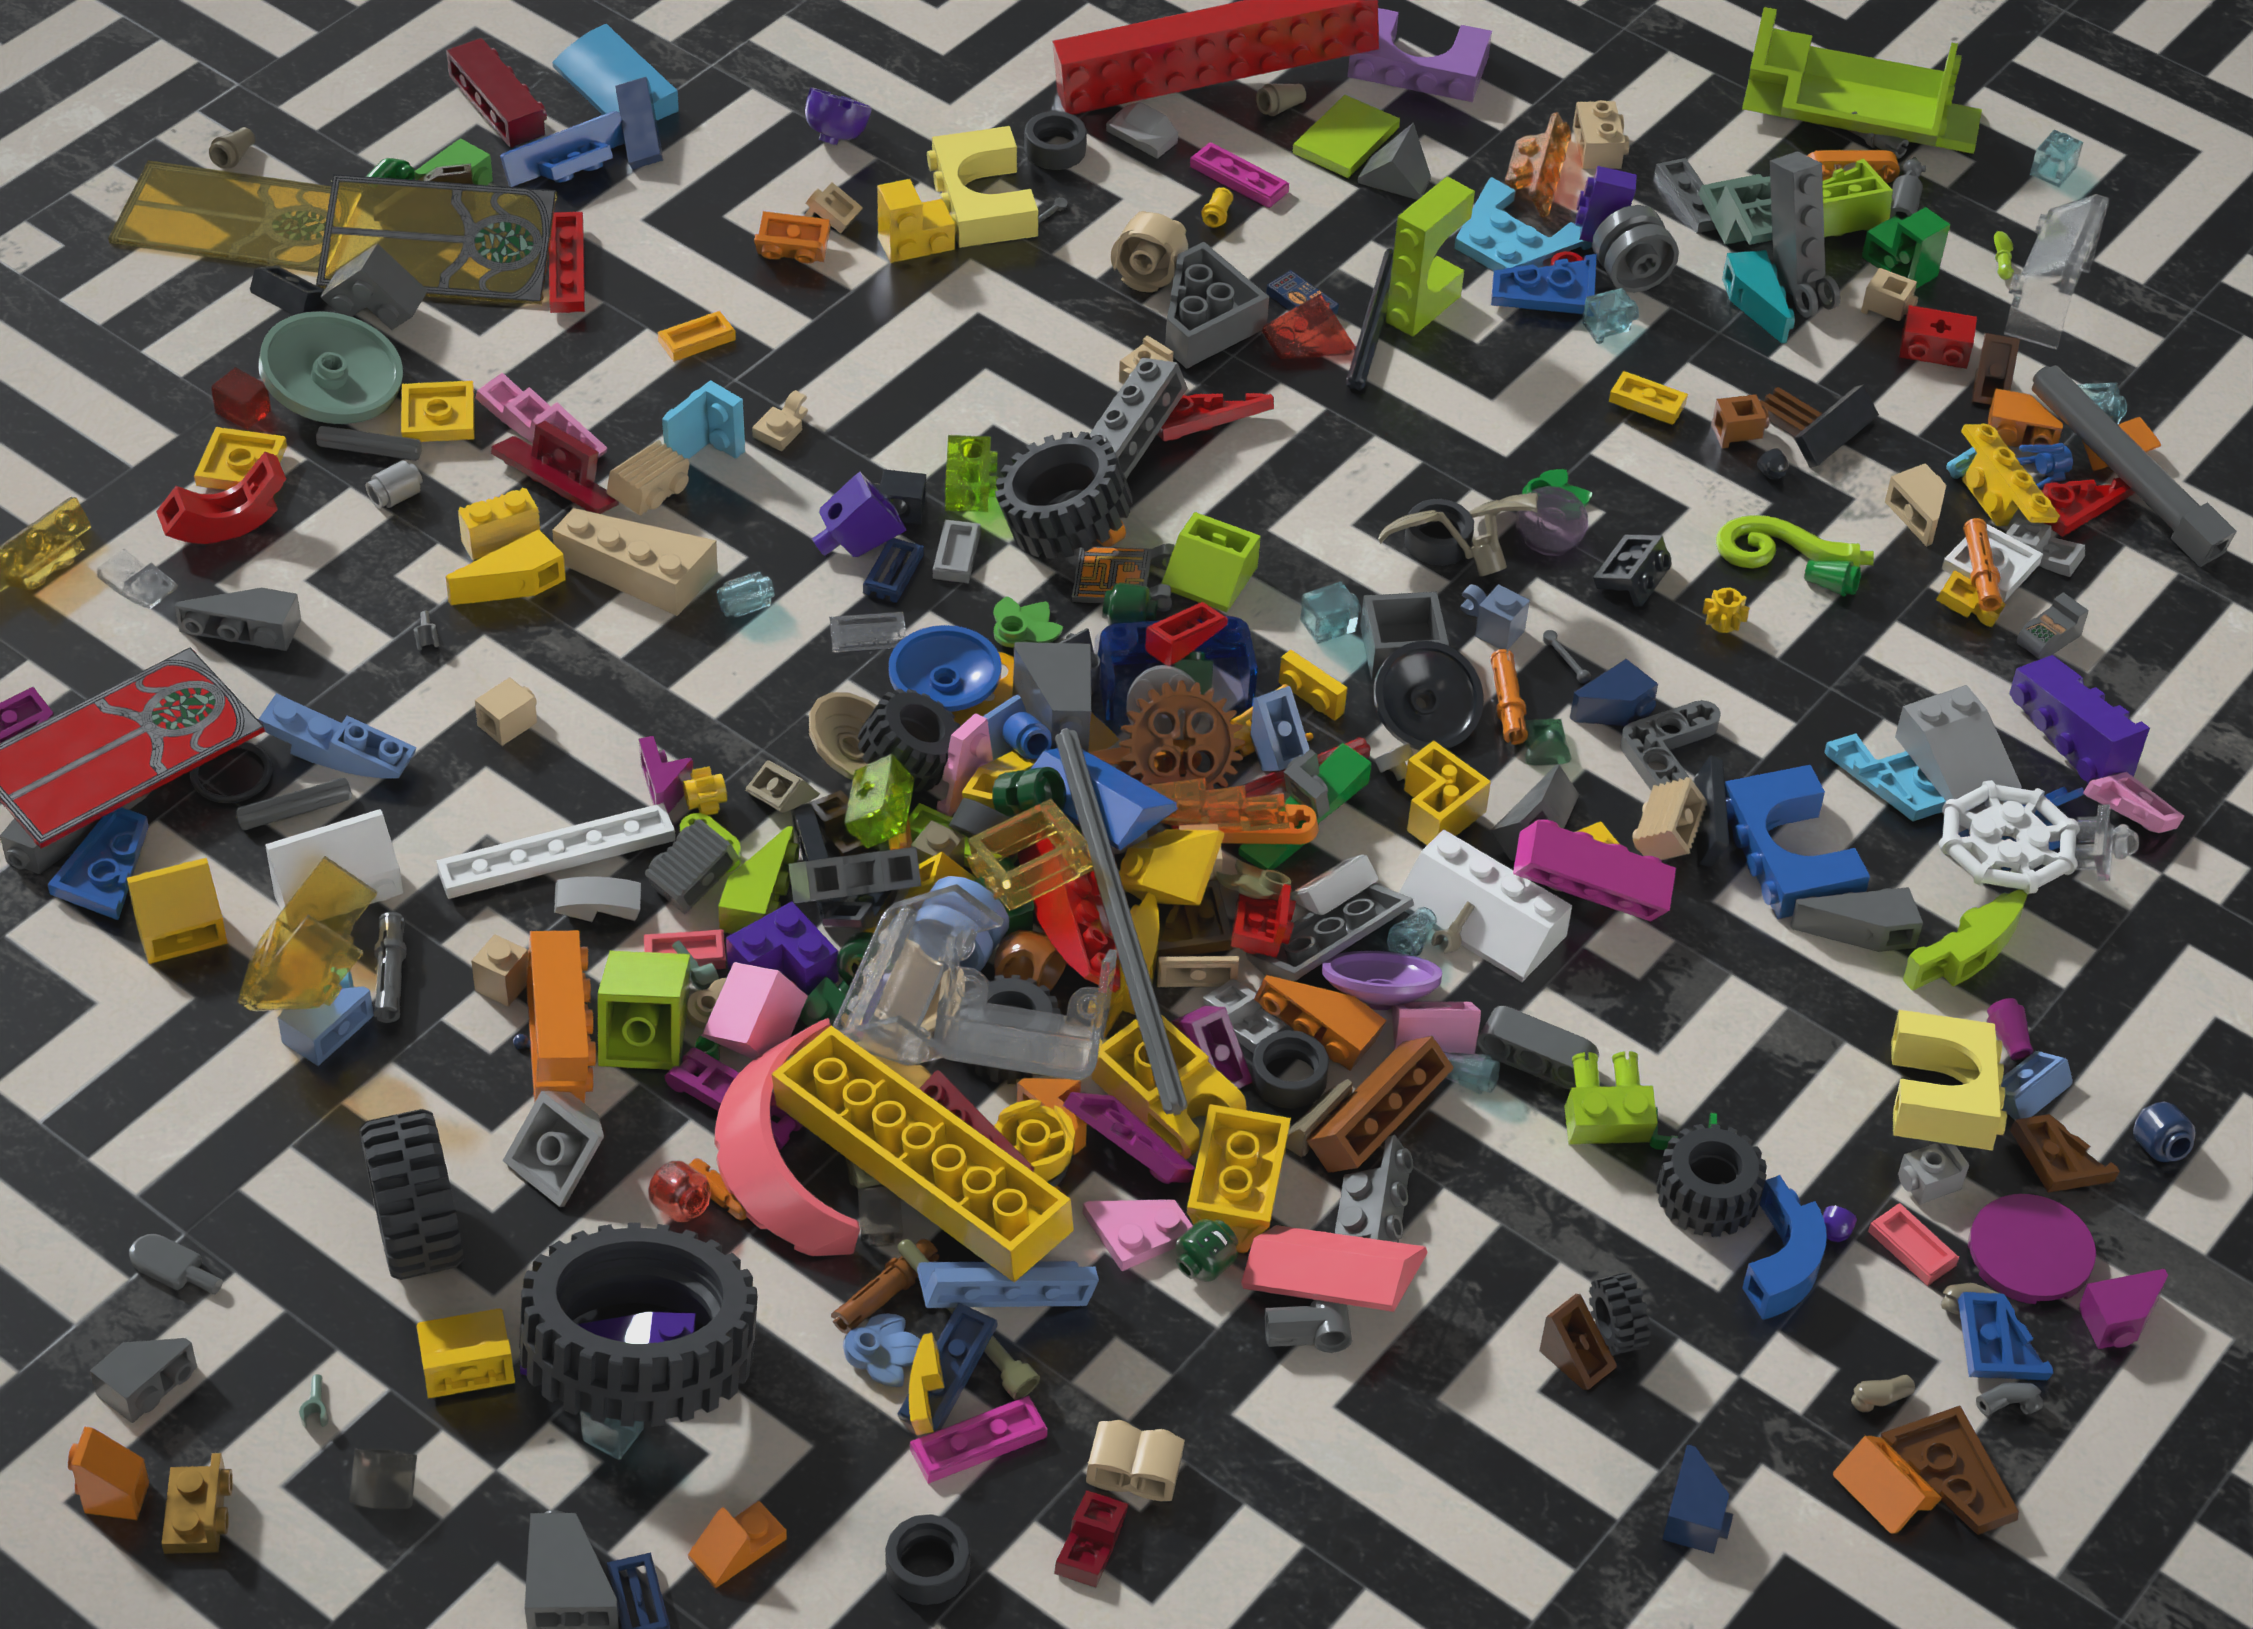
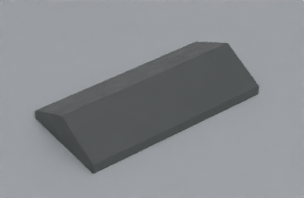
(1321, 937)

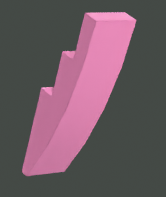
(526, 409)

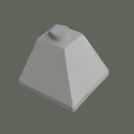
(555, 1144)

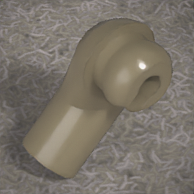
(1881, 1392)

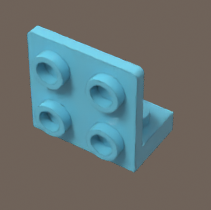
(705, 418)

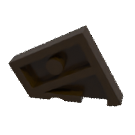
(1197, 927)

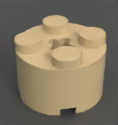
(1148, 251)

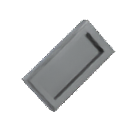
(956, 551)

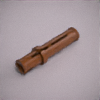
(877, 1292)

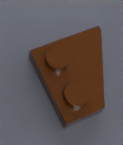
(2058, 1155)

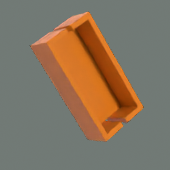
(559, 1014)

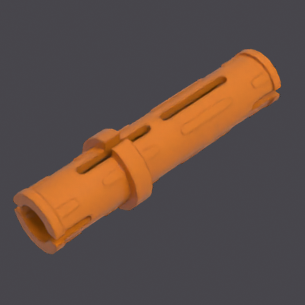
(1984, 574)
(1510, 706)

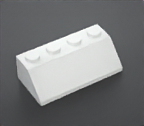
(1512, 917)

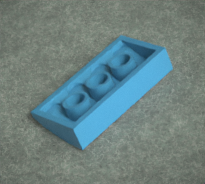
(604, 60)

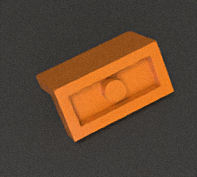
(1885, 1483)

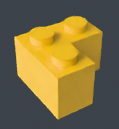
(911, 226)
(1445, 793)

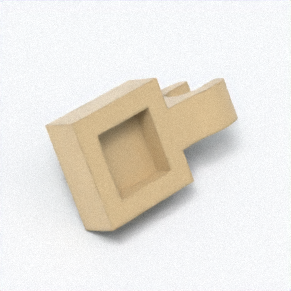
(782, 426)

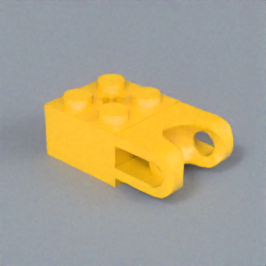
(1127, 1075)

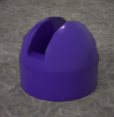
(1838, 1223)

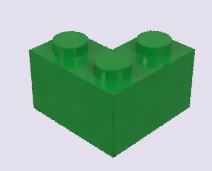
(1908, 245)

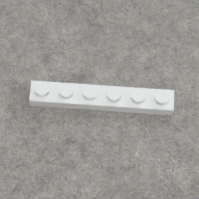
(555, 850)

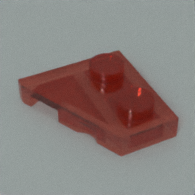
(1308, 332)

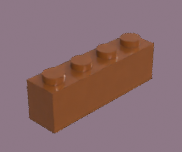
(1380, 1104)

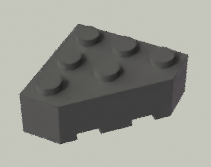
(1211, 306)

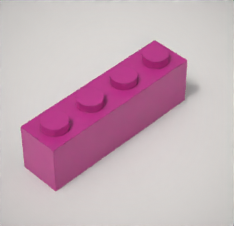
(1594, 870)

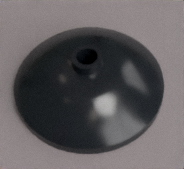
(1445, 684)

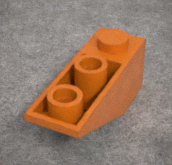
(1335, 1019)

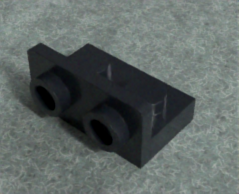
(1635, 566)

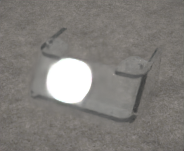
(2053, 268)
(904, 971)
(1016, 1036)

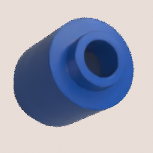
(1027, 735)

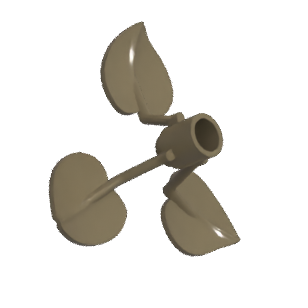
(1486, 548)

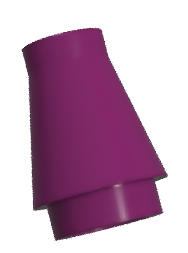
(2011, 1027)

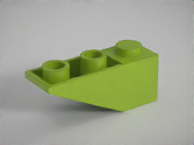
(758, 883)

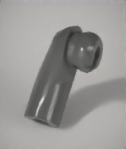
(2008, 1393)

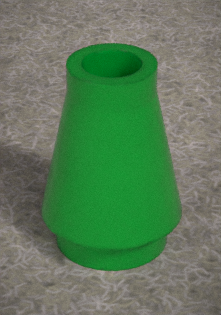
(1835, 576)

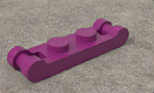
(714, 1083)

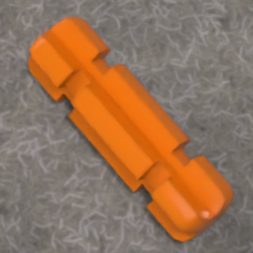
(719, 1191)

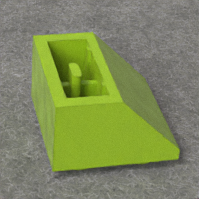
(1212, 561)

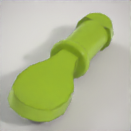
(2003, 257)

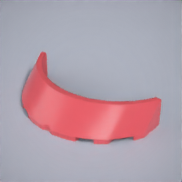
(758, 1173)

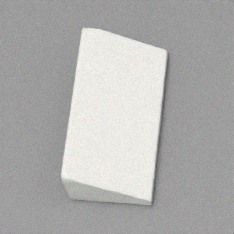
(1336, 885)

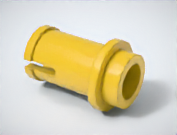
(1215, 212)

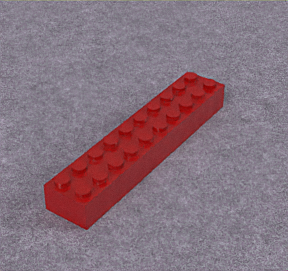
(1208, 48)

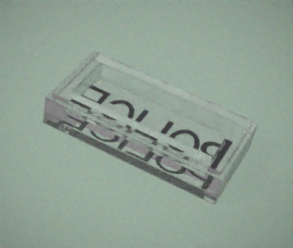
(866, 631)

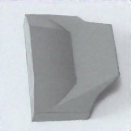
(1144, 129)

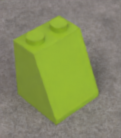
(643, 1009)

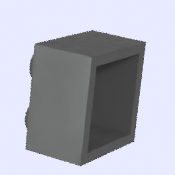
(1397, 620)

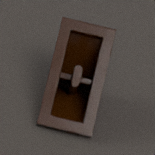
(1576, 1344)

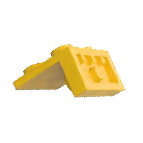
(465, 1353)

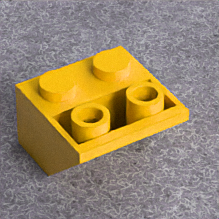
(177, 910)

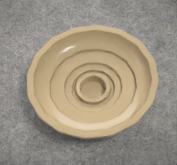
(835, 730)

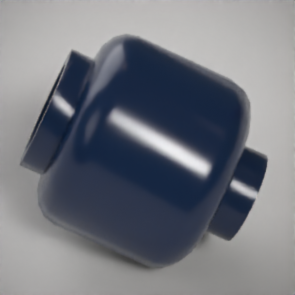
(2164, 1132)

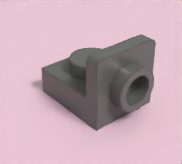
(1305, 785)

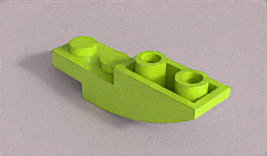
(1978, 941)

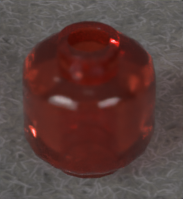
(679, 1191)

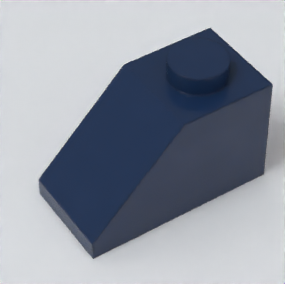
(1615, 697)
(1698, 1506)

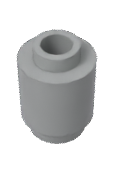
(394, 484)

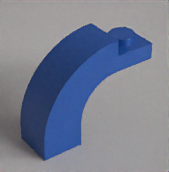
(1789, 1275)

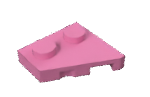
(966, 753)
(2134, 801)
(1136, 1228)

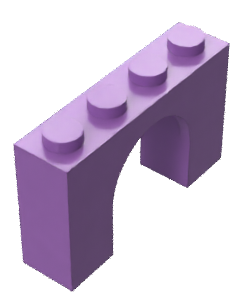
(1447, 75)

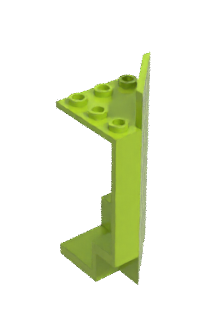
(1828, 85)

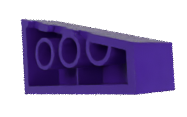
(2078, 720)

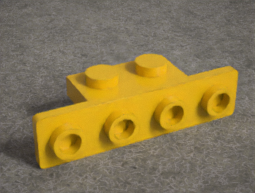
(2001, 481)

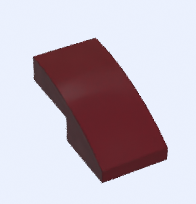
(1091, 1539)

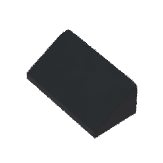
(285, 289)

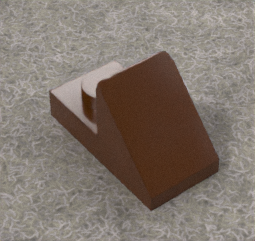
(1995, 367)

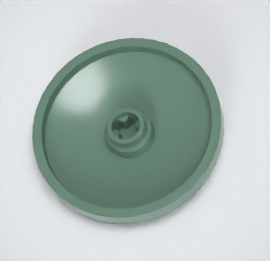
(330, 367)

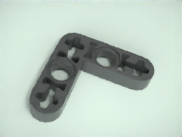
(1659, 743)

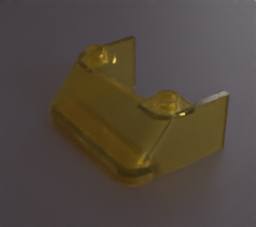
(308, 943)

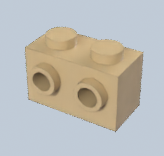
(1600, 134)

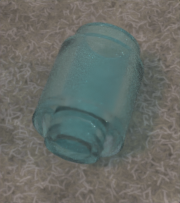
(745, 594)

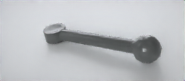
(1059, 204)
(1550, 638)

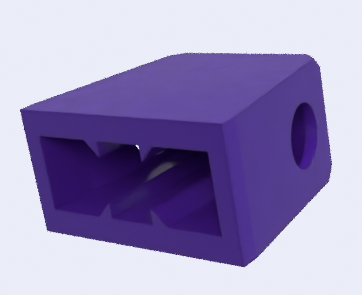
(857, 519)

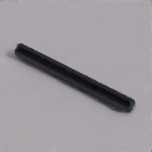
(1371, 326)

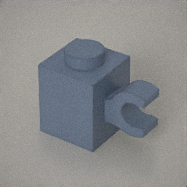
(1500, 614)

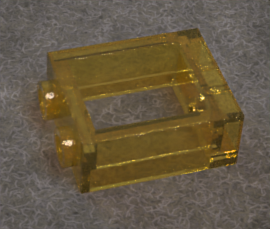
(1040, 875)

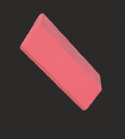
(1332, 1267)

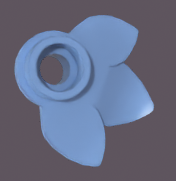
(882, 1348)

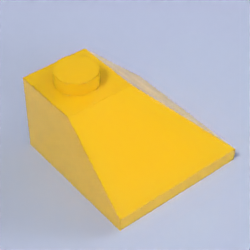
(1171, 865)

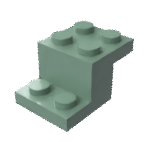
(1740, 208)

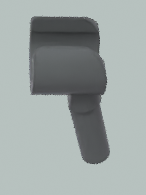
(426, 632)

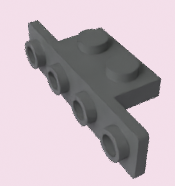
(1376, 1198)

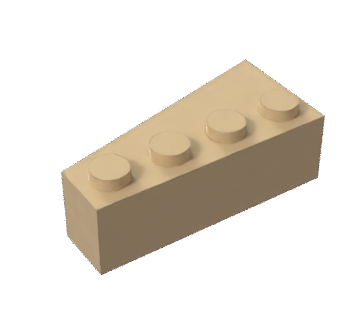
(637, 558)

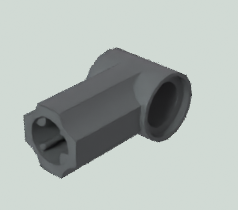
(1319, 1324)

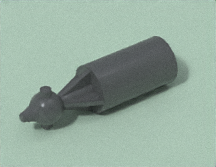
(1907, 190)

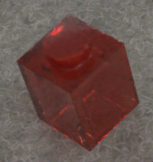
(241, 398)

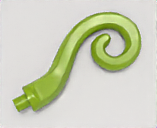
(1759, 529)

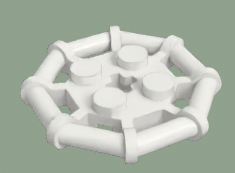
(2014, 821)

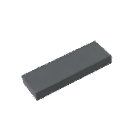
(1683, 186)

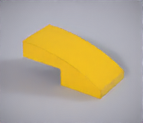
(924, 1377)

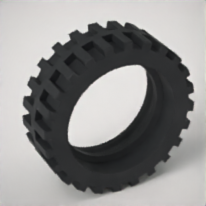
(637, 1378)

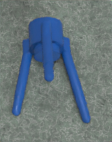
(2052, 461)

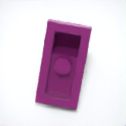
(663, 777)

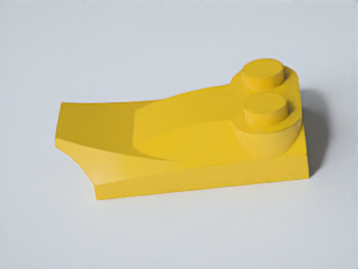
(1238, 1171)

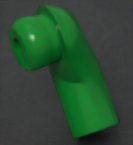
(393, 169)

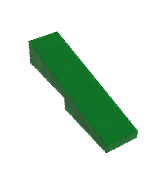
(1344, 775)

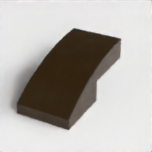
(831, 816)

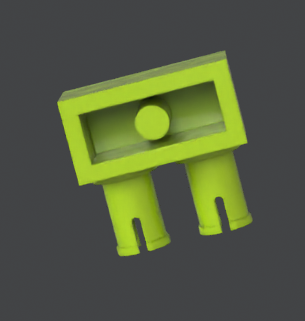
(1609, 1113)

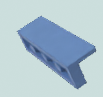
(984, 1286)

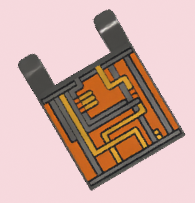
(1106, 566)

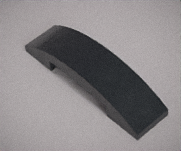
(860, 910)

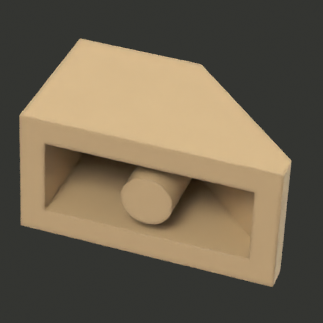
(1917, 500)

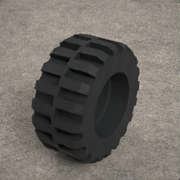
(411, 1194)

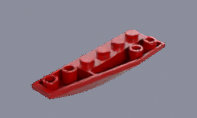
(1075, 920)

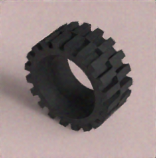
(1055, 470)

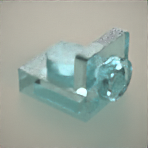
(2107, 398)

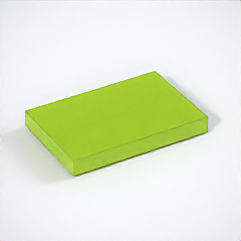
(1346, 136)

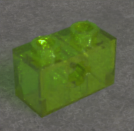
(879, 801)

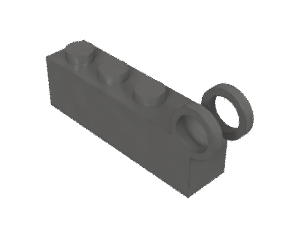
(1800, 231)

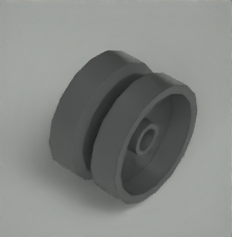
(1635, 248)

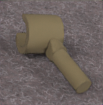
(1453, 931)

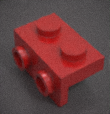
(1263, 923)

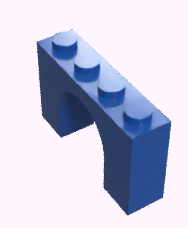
(1777, 799)

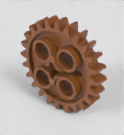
(1147, 742)

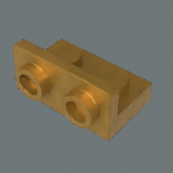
(196, 1507)

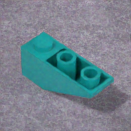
(1756, 291)

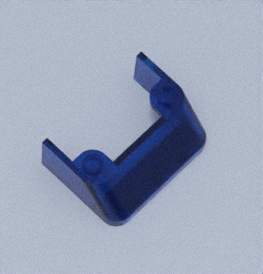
(1127, 645)

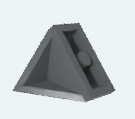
(1398, 166)

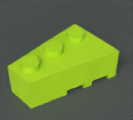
(1855, 200)

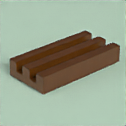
(1796, 413)

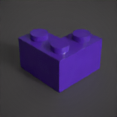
(1602, 196)
(786, 944)

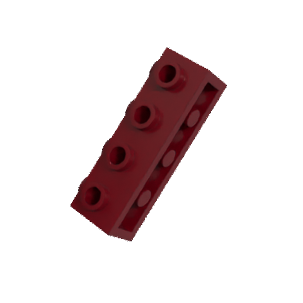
(496, 92)

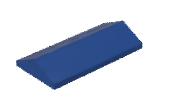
(1124, 802)

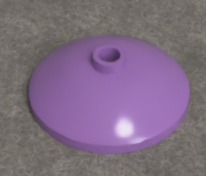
(1382, 977)

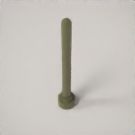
(1017, 1377)

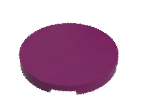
(2032, 1248)

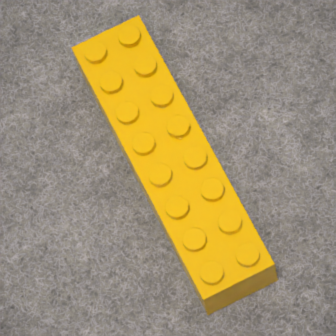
(923, 1153)

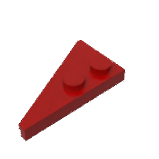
(1206, 411)
(2082, 501)

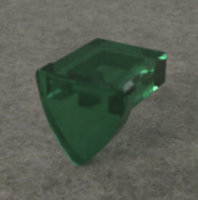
(1546, 743)

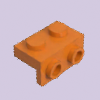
(792, 237)

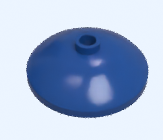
(946, 664)

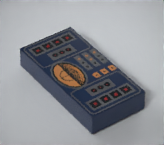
(1293, 291)

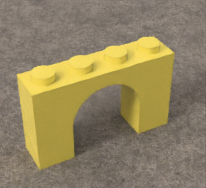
(976, 215)
(1944, 1113)

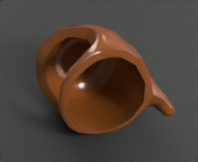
(1029, 956)

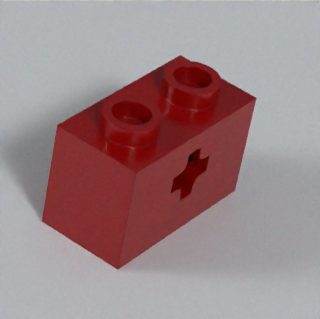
(1938, 337)

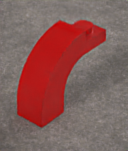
(225, 514)

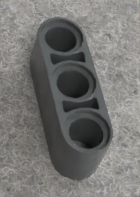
(1533, 1045)

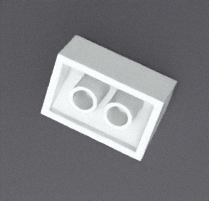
(355, 844)

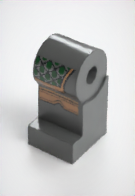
(2054, 627)

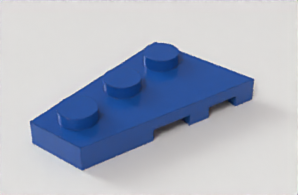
(1549, 288)
(101, 864)

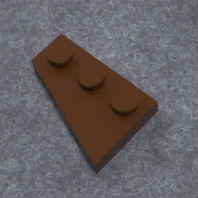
(1957, 1467)

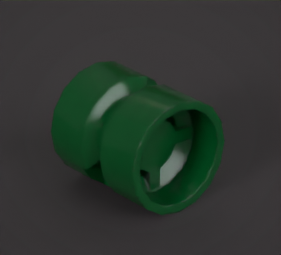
(1023, 790)

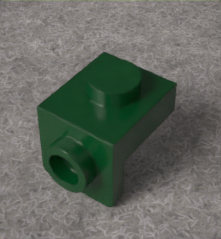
(824, 1002)

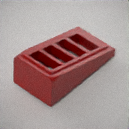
(1172, 640)

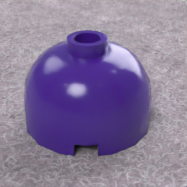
(835, 116)

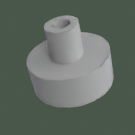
(1395, 760)

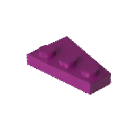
(1131, 1134)

